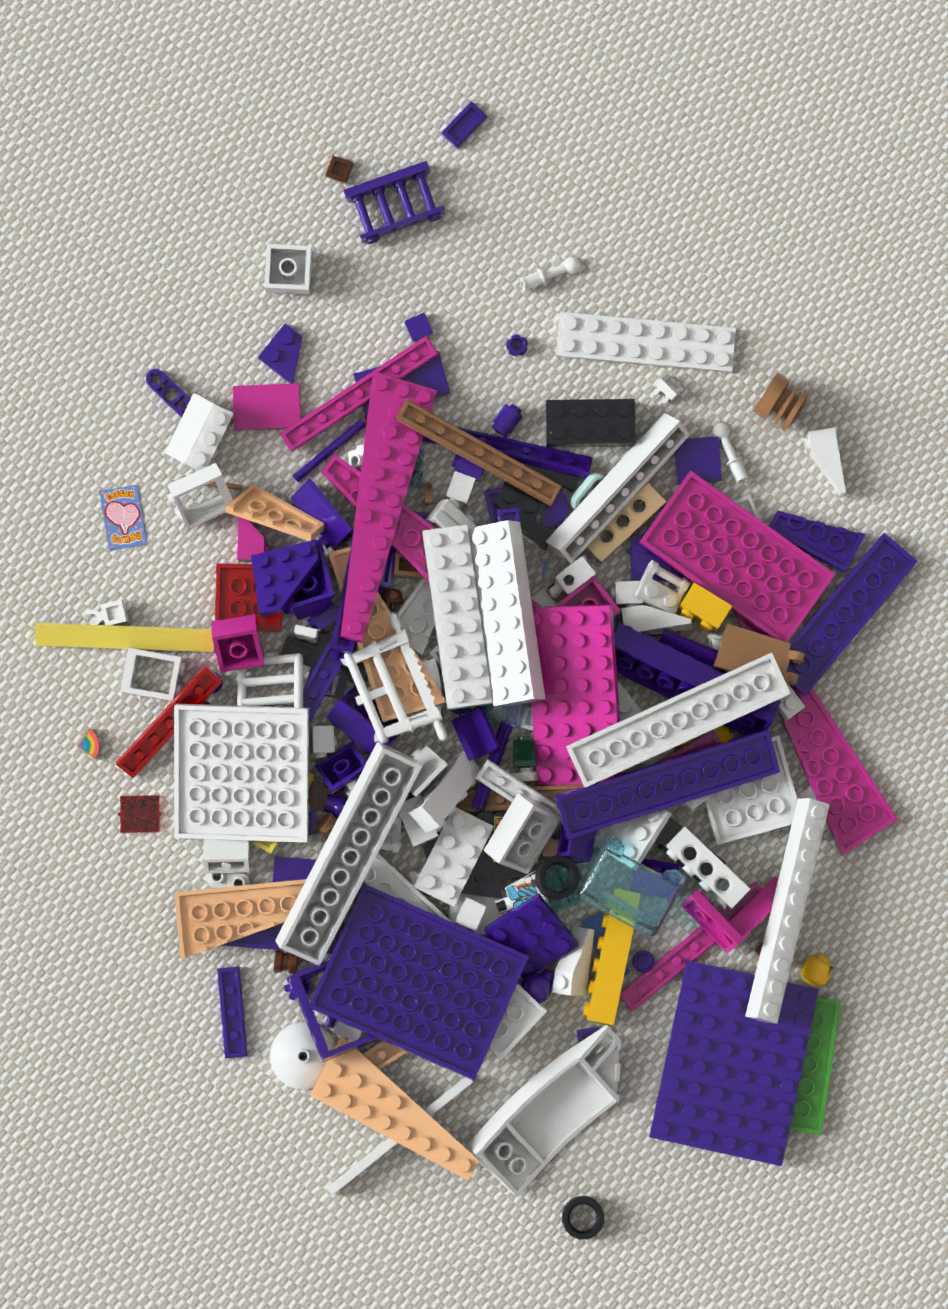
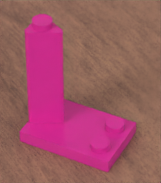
(730, 933)

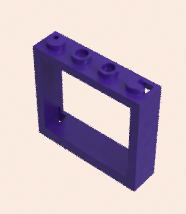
(312, 1023)

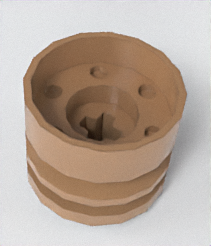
(781, 401)

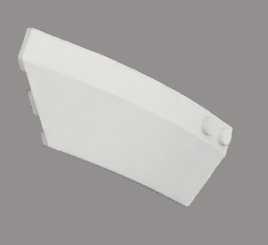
(550, 1111)

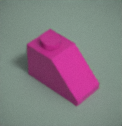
(249, 541)

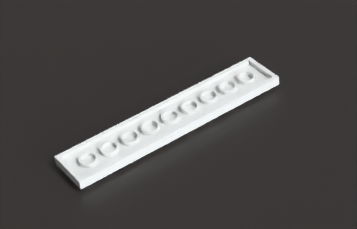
(678, 720)

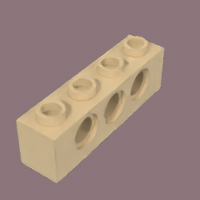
(653, 503)

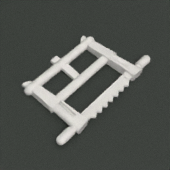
(405, 724)

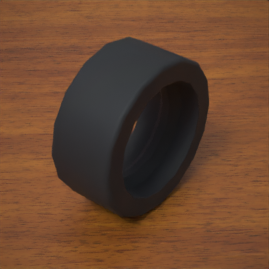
(574, 877)
(581, 1235)

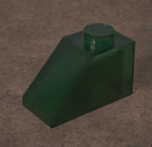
(524, 752)

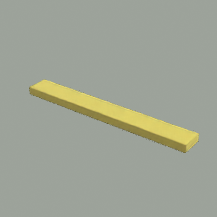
(124, 637)

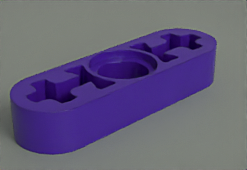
(164, 379)

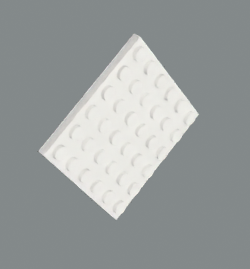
(241, 772)

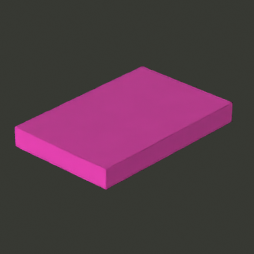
(266, 406)

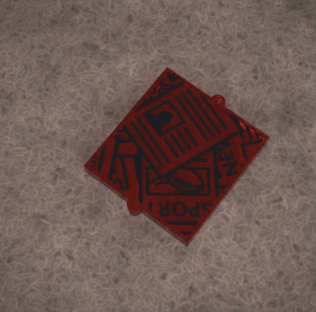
(139, 814)

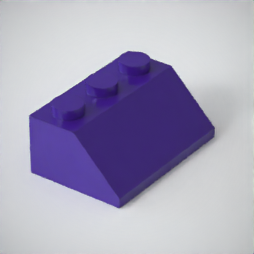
(314, 503)
(316, 591)
(355, 721)

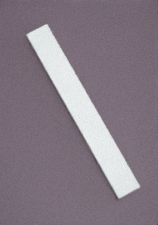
(389, 1143)

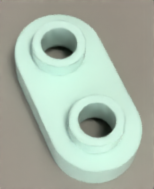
(585, 489)

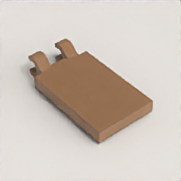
(744, 646)

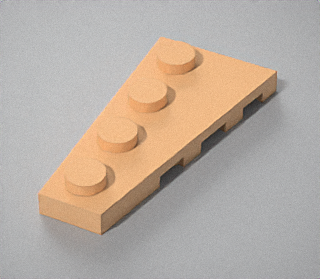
(268, 510)

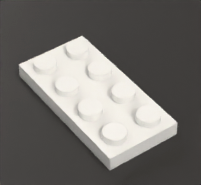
(453, 857)

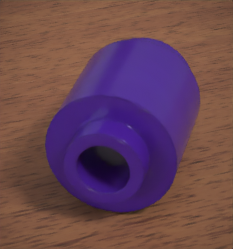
(507, 419)

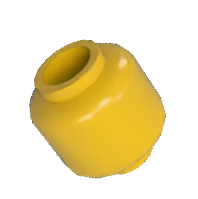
(817, 970)

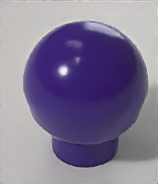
(539, 985)

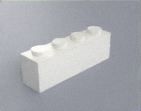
(445, 793)

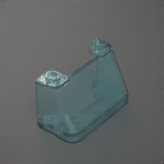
(629, 888)

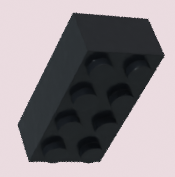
(590, 423)

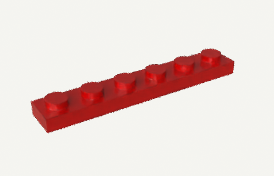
(163, 726)

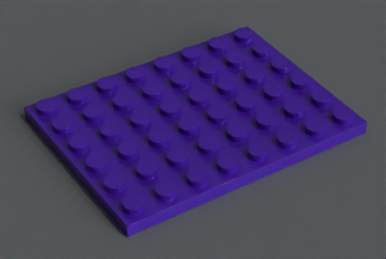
(418, 982)
(728, 1076)

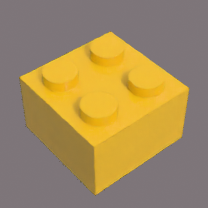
(704, 608)

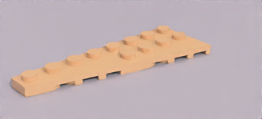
(378, 630)
(229, 913)
(368, 1096)

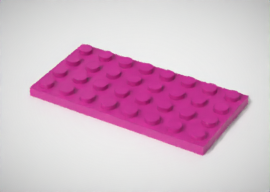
(737, 558)
(578, 685)

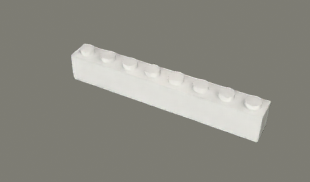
(617, 488)

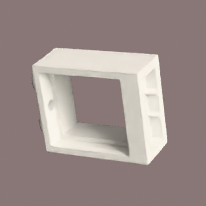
(207, 509)
(130, 668)

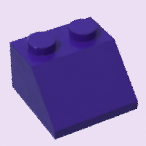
(341, 768)

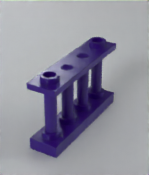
(398, 181)

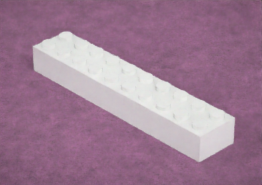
(348, 853)

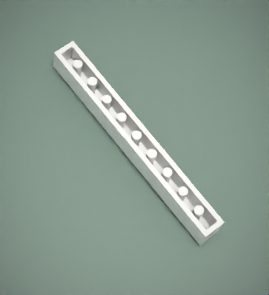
(787, 910)

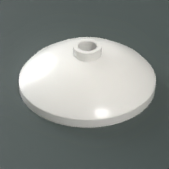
(286, 1060)

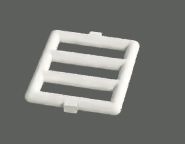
(296, 678)

